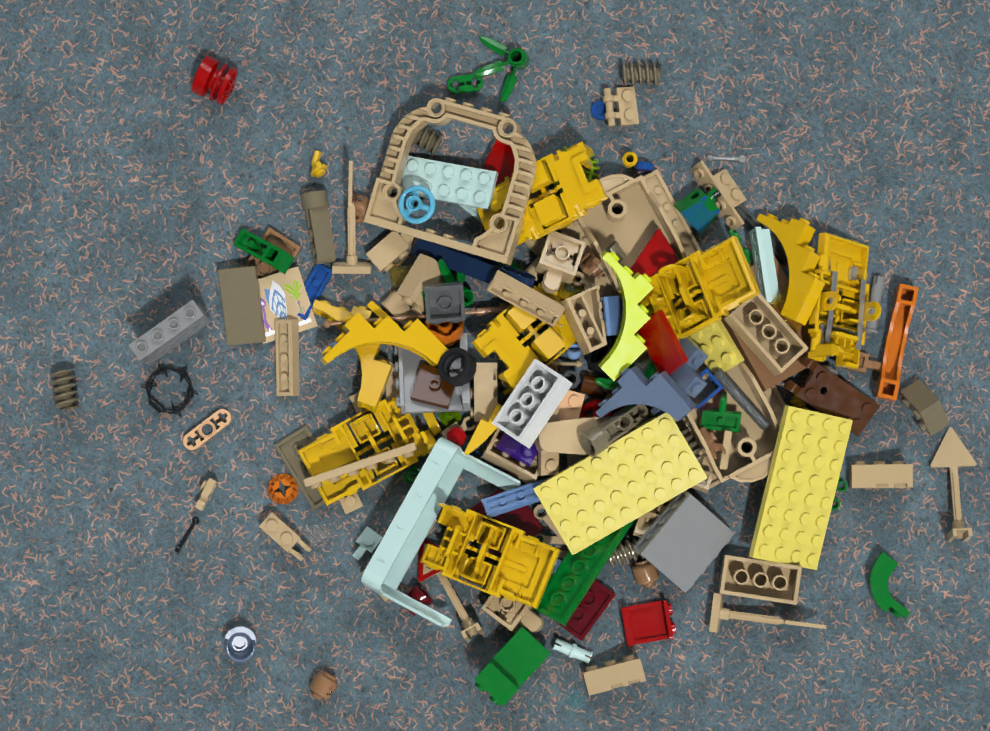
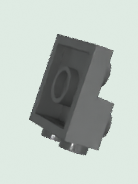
(444, 302)

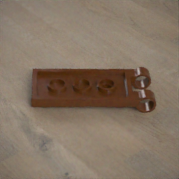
(839, 399)

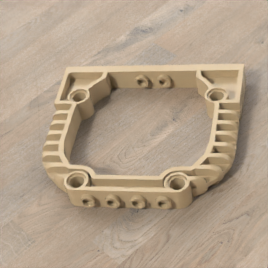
(494, 243)

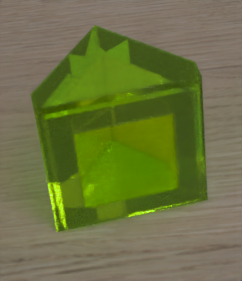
(449, 418)

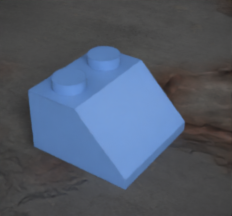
(612, 314)

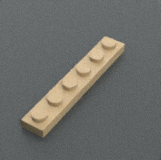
(353, 468)

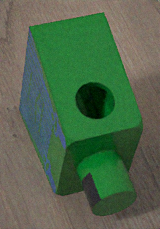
(699, 208)

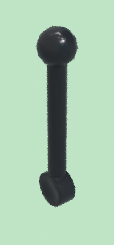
(195, 521)

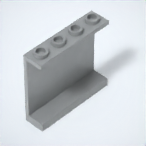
(170, 333)
(408, 369)
(684, 540)

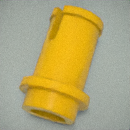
(629, 155)

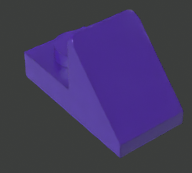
(517, 450)

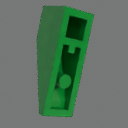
(263, 251)

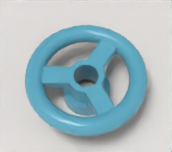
(410, 204)

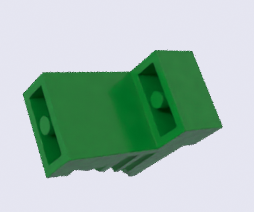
(511, 667)

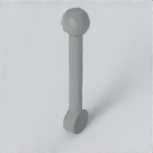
(741, 158)

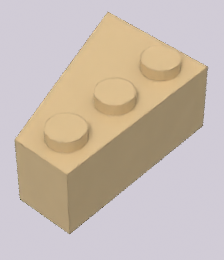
(586, 320)
(507, 463)

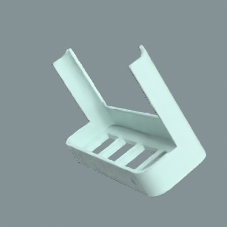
(416, 519)

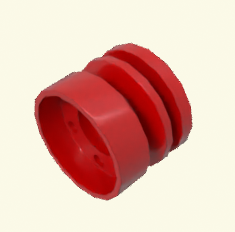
(212, 79)

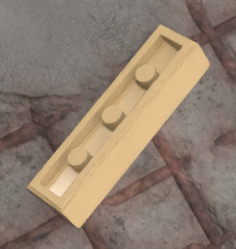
(526, 298)
(287, 357)

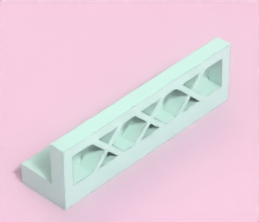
(764, 263)

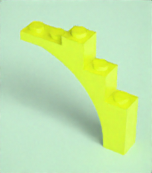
(627, 345)

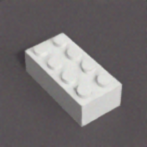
(532, 403)

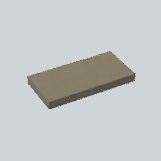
(242, 305)
(288, 452)

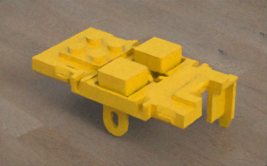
(552, 211)
(723, 279)
(328, 455)
(520, 569)

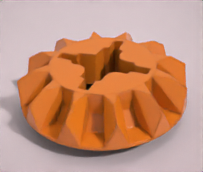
(291, 492)

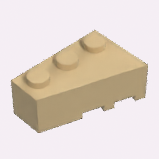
(484, 391)
(881, 475)
(613, 674)

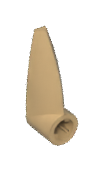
(396, 307)

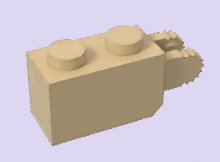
(389, 250)
(283, 535)

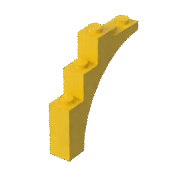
(803, 283)
(359, 332)
(374, 373)

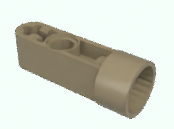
(319, 227)
(597, 438)

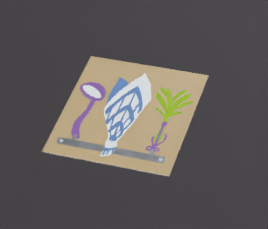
(284, 298)

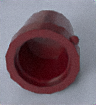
(419, 595)

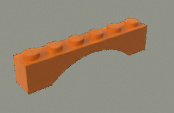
(898, 327)

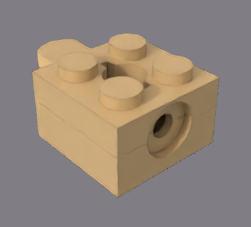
(559, 260)
(513, 614)

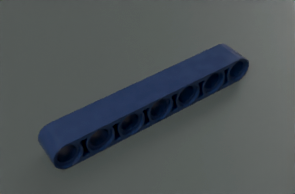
(469, 264)

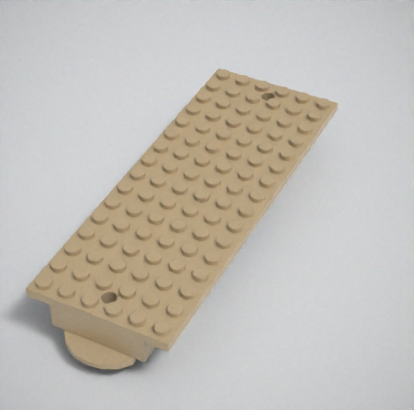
(644, 209)

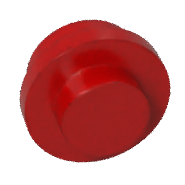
(456, 436)

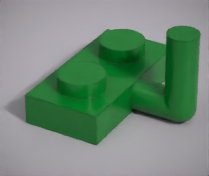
(721, 419)

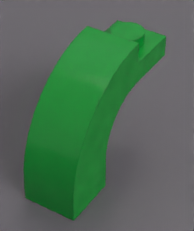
(878, 585)

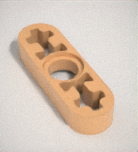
(192, 433)

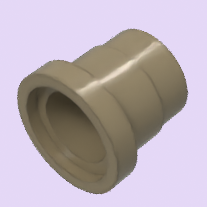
(617, 250)

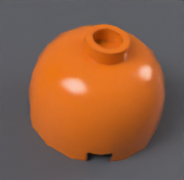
(447, 332)

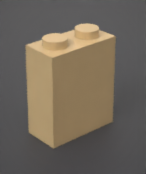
(423, 272)

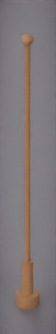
(480, 311)

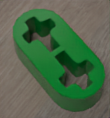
(466, 88)

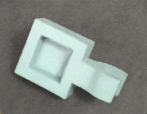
(368, 541)

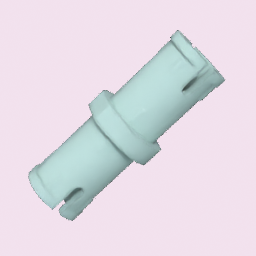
(572, 650)

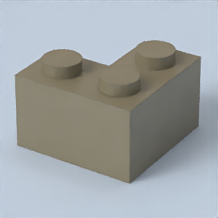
(924, 407)

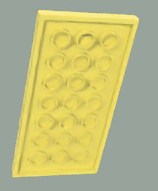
(620, 483)
(800, 487)

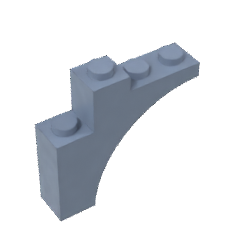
(686, 375)
(659, 393)

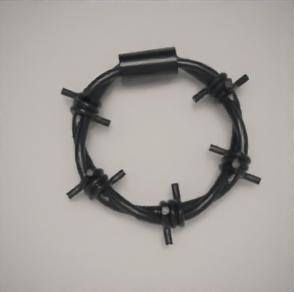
(155, 404)

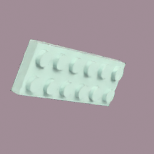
(451, 182)

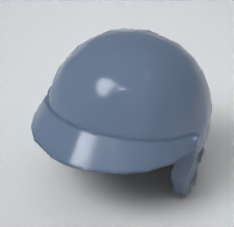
(239, 644)

